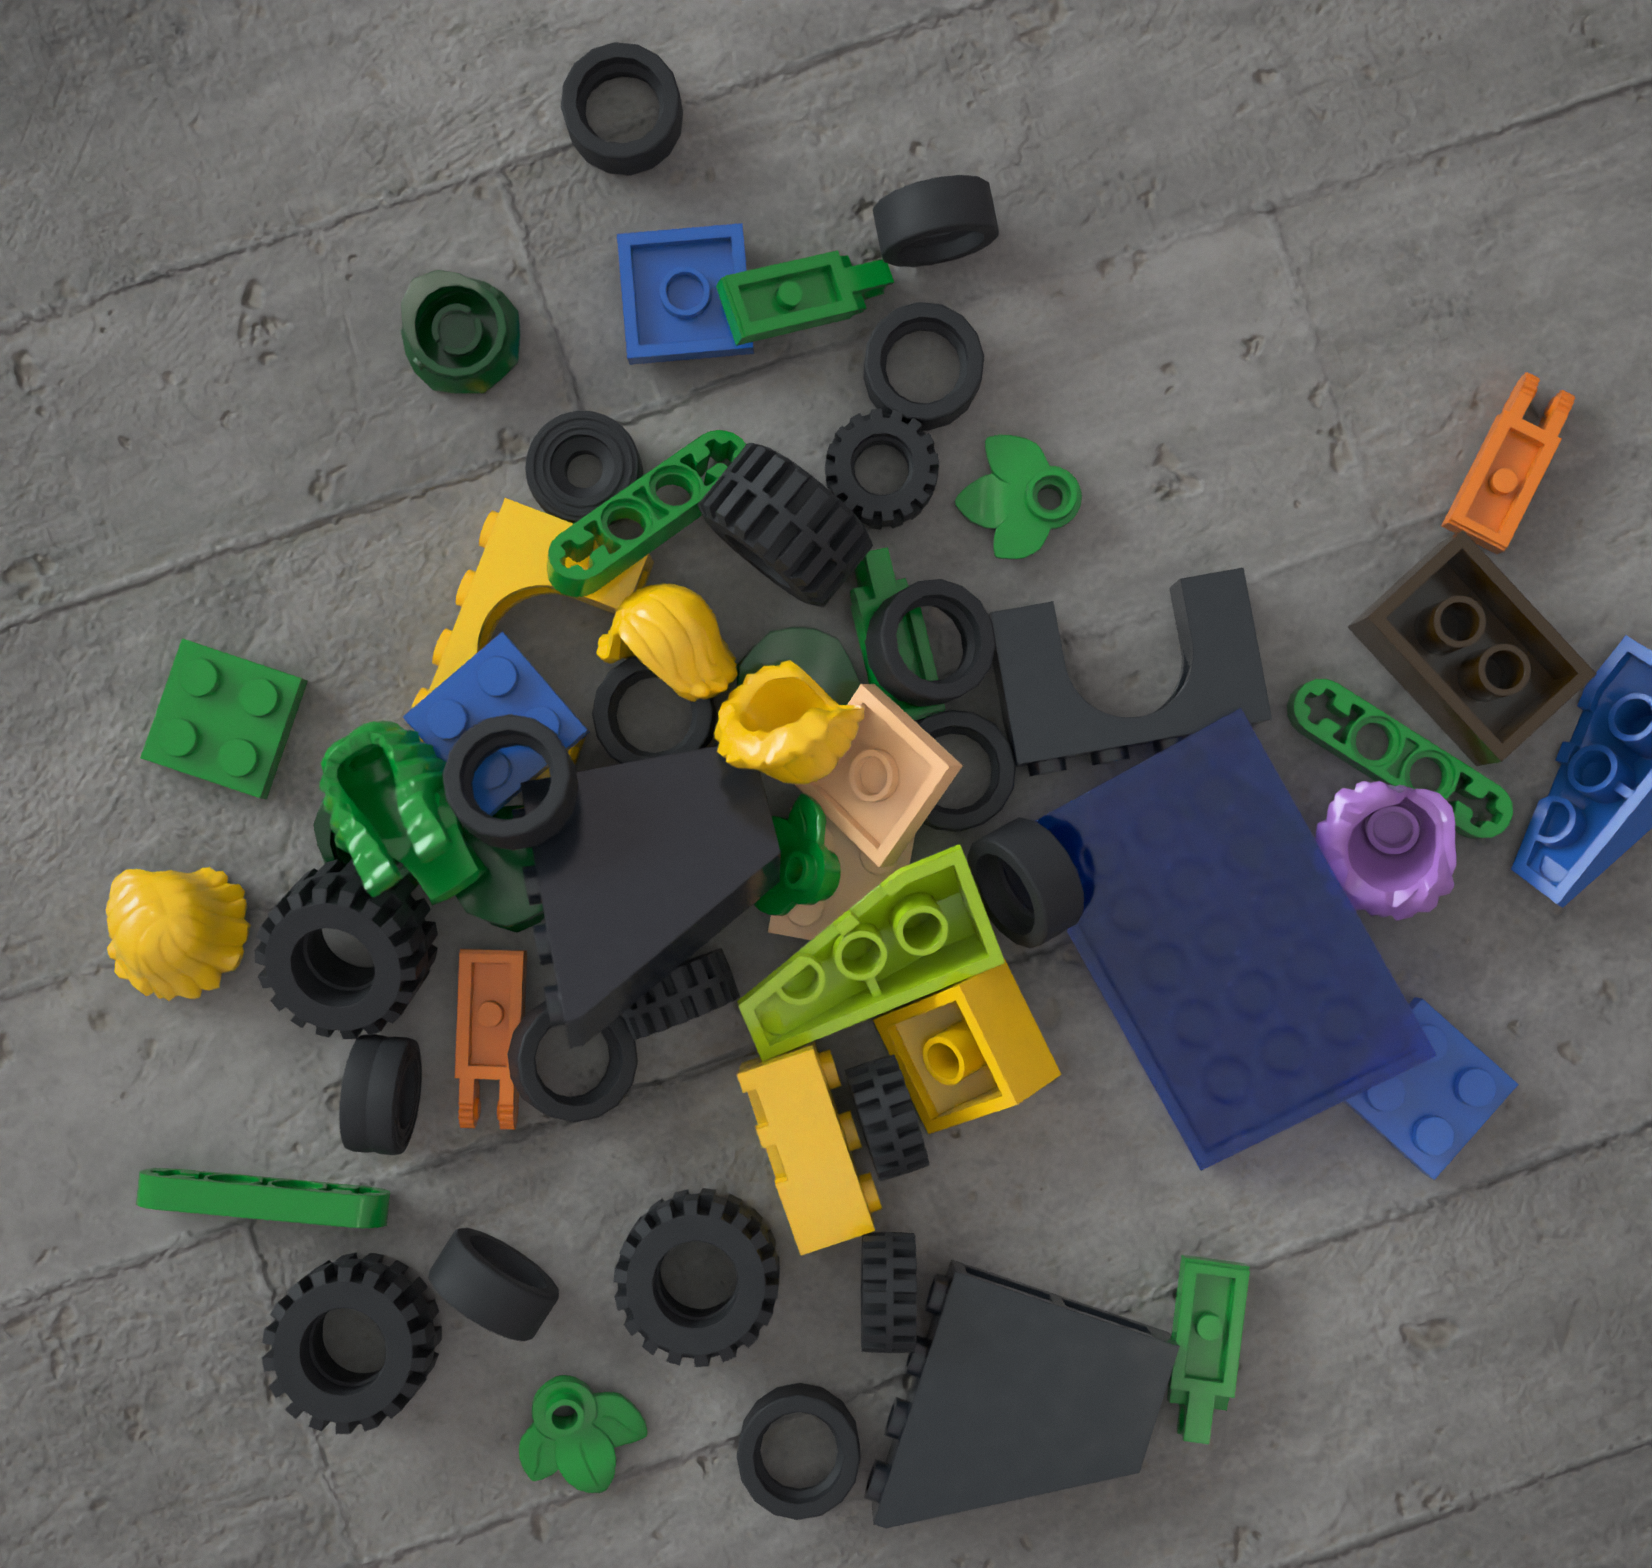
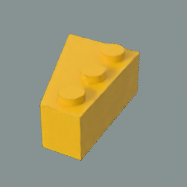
(810, 1147)

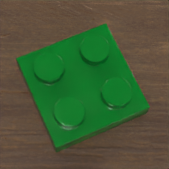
(224, 719)

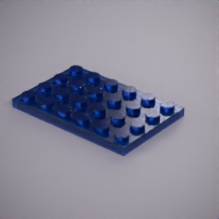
(1230, 943)

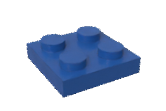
(673, 294)
(488, 686)
(1438, 1103)

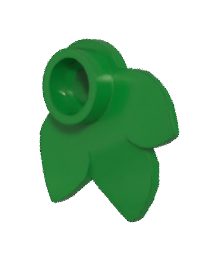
(1009, 497)
(806, 865)
(582, 1442)

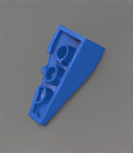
(1602, 784)

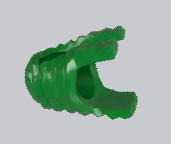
(393, 804)

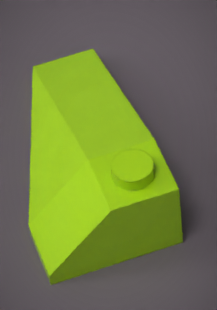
(888, 949)

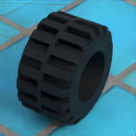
(786, 524)
(321, 985)
(689, 1330)
(315, 1379)

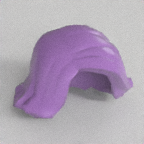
(1390, 847)

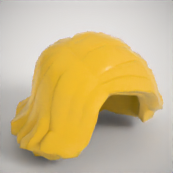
(674, 638)
(785, 725)
(175, 930)

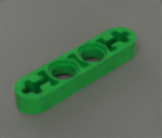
(642, 505)
(1402, 752)
(263, 1198)

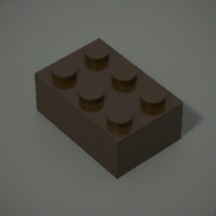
(1472, 650)

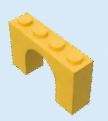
(509, 573)

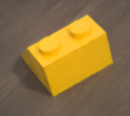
(968, 1049)

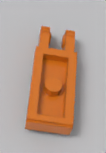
(1508, 468)
(487, 1013)

